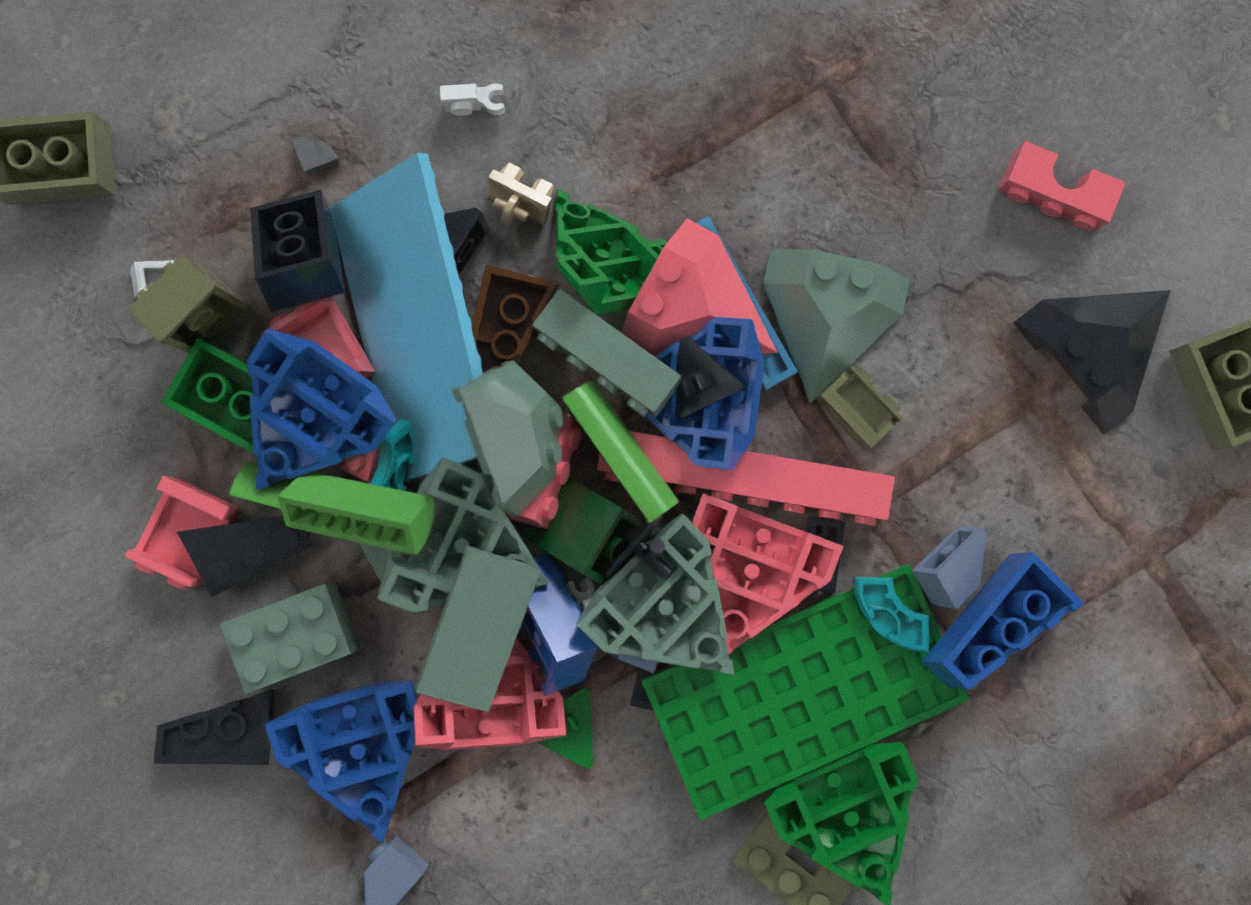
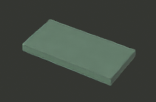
(477, 629)

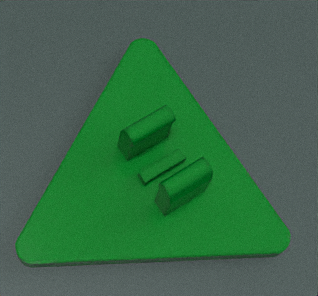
(578, 739)

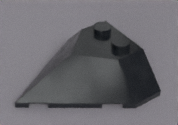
(1100, 345)

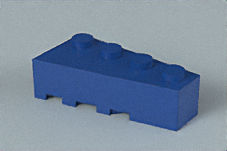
(1001, 619)

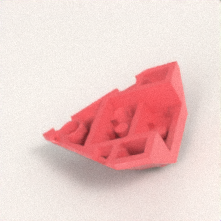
(688, 289)
(760, 565)
(516, 716)

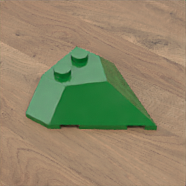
(601, 255)
(851, 815)

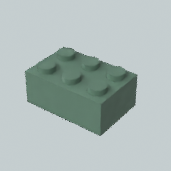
(289, 637)

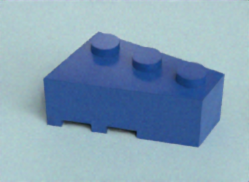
(557, 640)

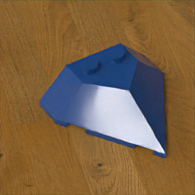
(309, 408)
(724, 429)
(352, 748)

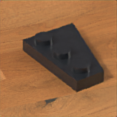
(241, 549)
(220, 735)

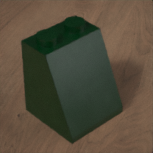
(586, 531)

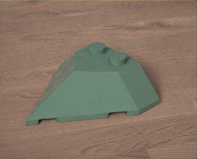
(830, 309)
(512, 433)
(462, 518)
(667, 618)

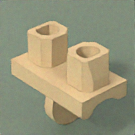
(518, 199)

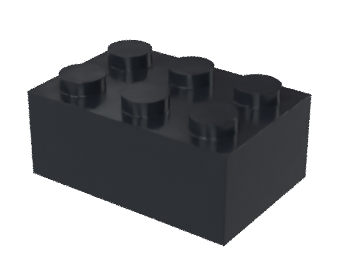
(296, 251)

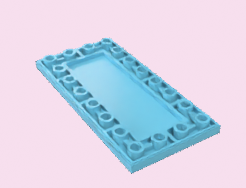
(410, 307)

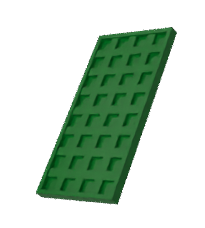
(797, 699)

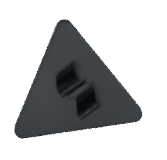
(702, 379)

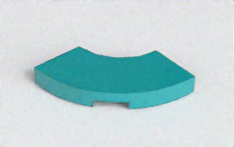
(394, 455)
(889, 615)

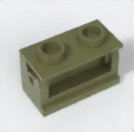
(860, 407)

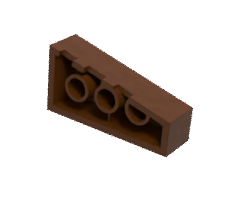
(506, 314)

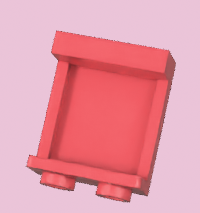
(325, 325)
(178, 509)

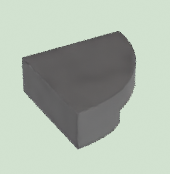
(314, 154)

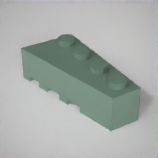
(606, 354)

